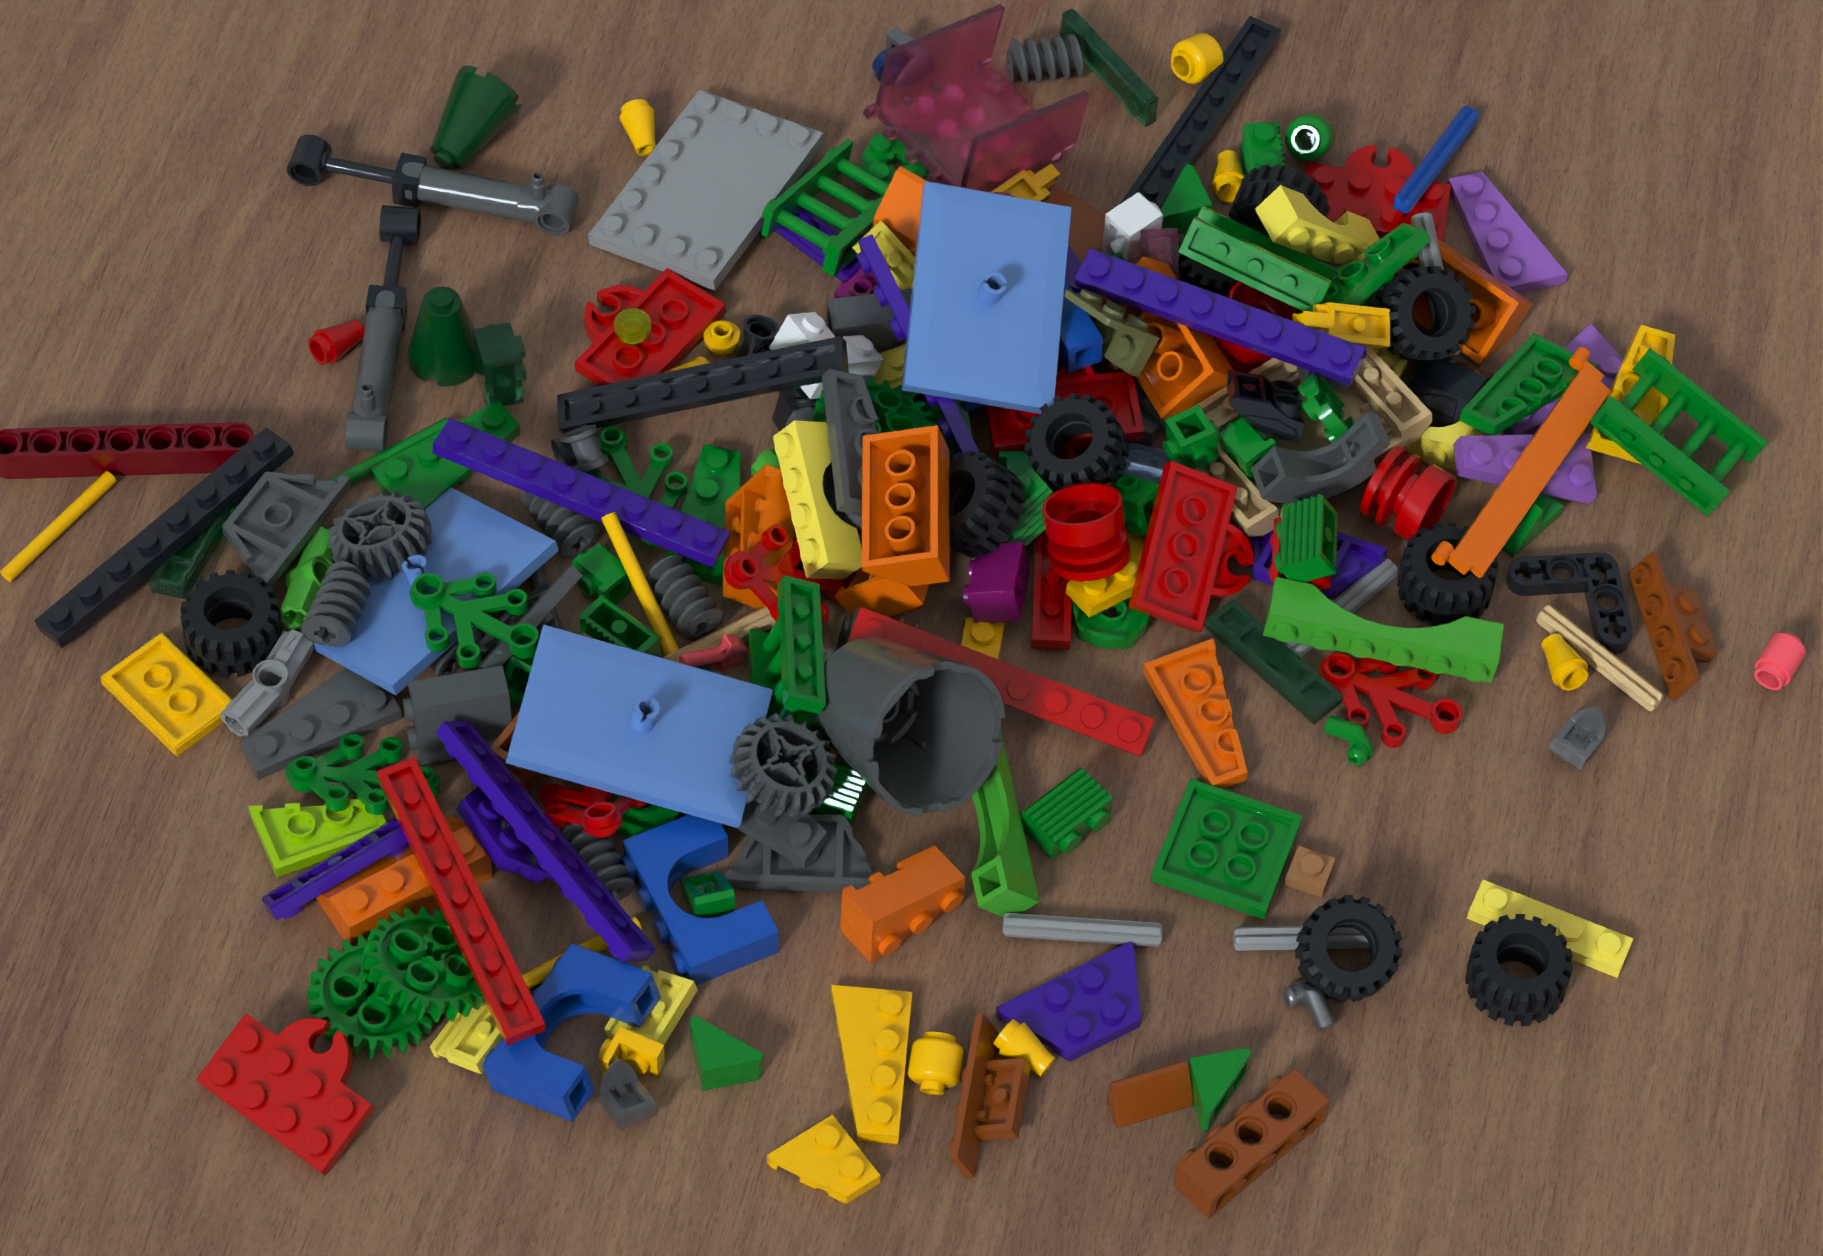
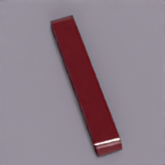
(119, 449)

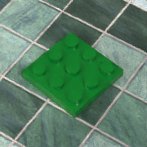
(1226, 848)

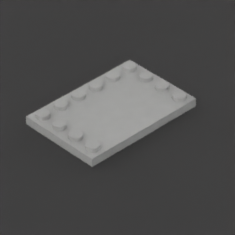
(706, 189)

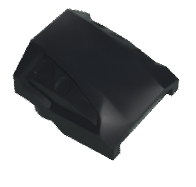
(1445, 387)
(1267, 404)

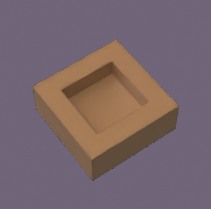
(1310, 871)

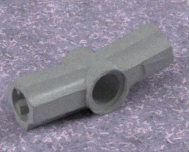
(257, 698)

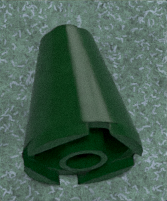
(472, 116)
(443, 339)

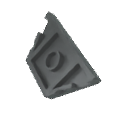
(280, 520)
(540, 602)
(834, 867)

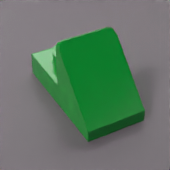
(1537, 519)

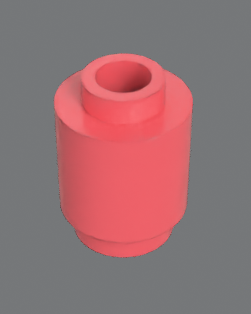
(1779, 661)

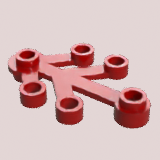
(745, 571)
(1385, 692)
(599, 817)

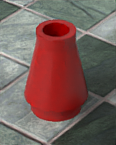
(333, 342)

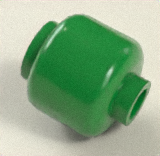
(1321, 139)

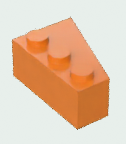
(900, 903)

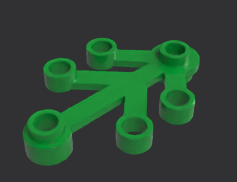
(617, 452)
(473, 613)
(312, 774)

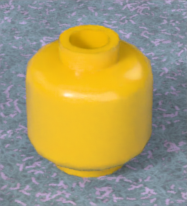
(1196, 58)
(936, 1062)

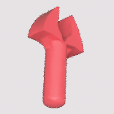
(721, 657)

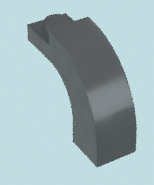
(1327, 471)

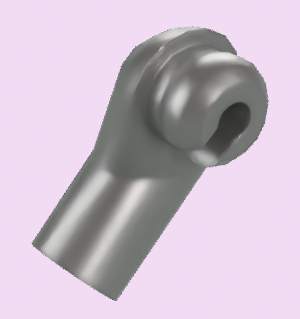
(1311, 999)

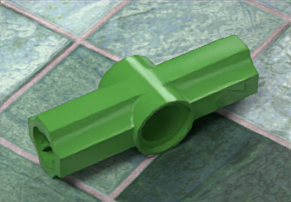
(306, 579)

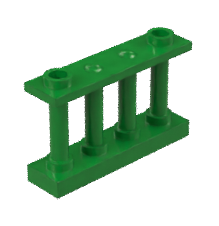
(820, 178)
(1256, 260)
(1658, 454)
(792, 652)

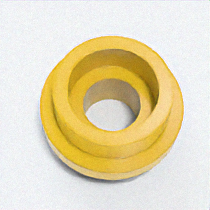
(722, 337)

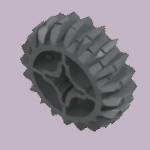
(380, 534)
(784, 753)

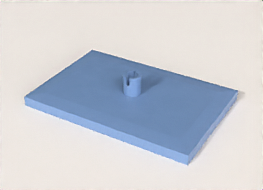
(986, 298)
(466, 541)
(635, 725)

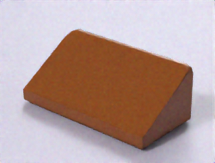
(1150, 1094)

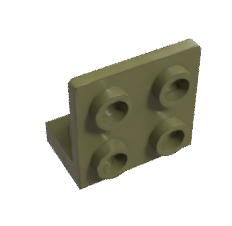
(1124, 337)

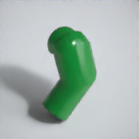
(1356, 737)

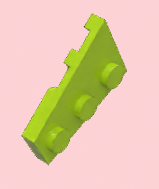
(309, 834)

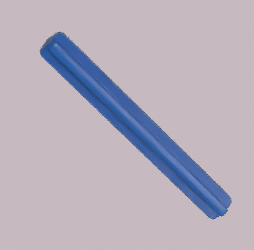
(1435, 159)

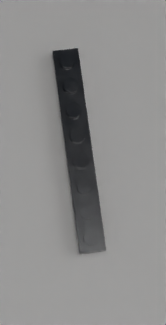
(1206, 110)
(701, 385)
(163, 538)

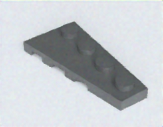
(318, 722)

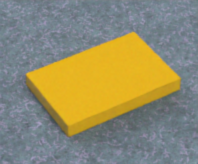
(167, 694)

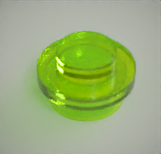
(632, 325)

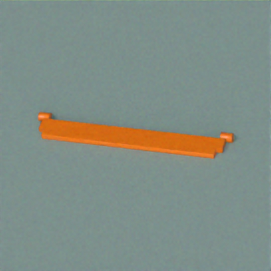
(1529, 472)

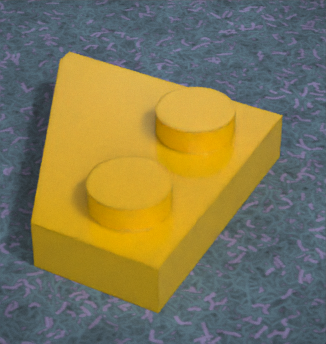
(828, 1161)

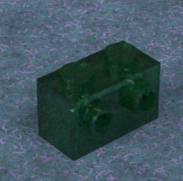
(499, 364)

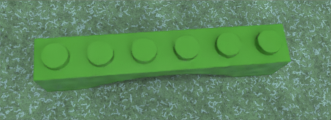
(1459, 648)
(1003, 867)

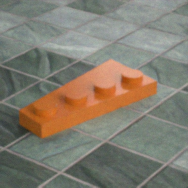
(1197, 706)

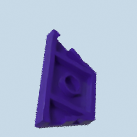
(1353, 561)
(498, 838)
(1082, 1006)

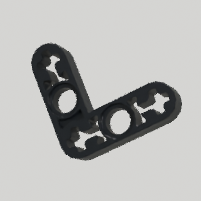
(1584, 580)

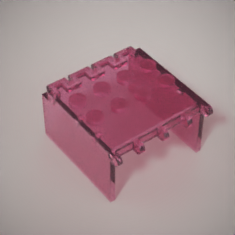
(962, 115)

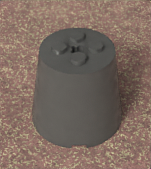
(911, 723)

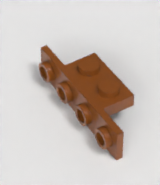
(1673, 624)
(989, 1099)

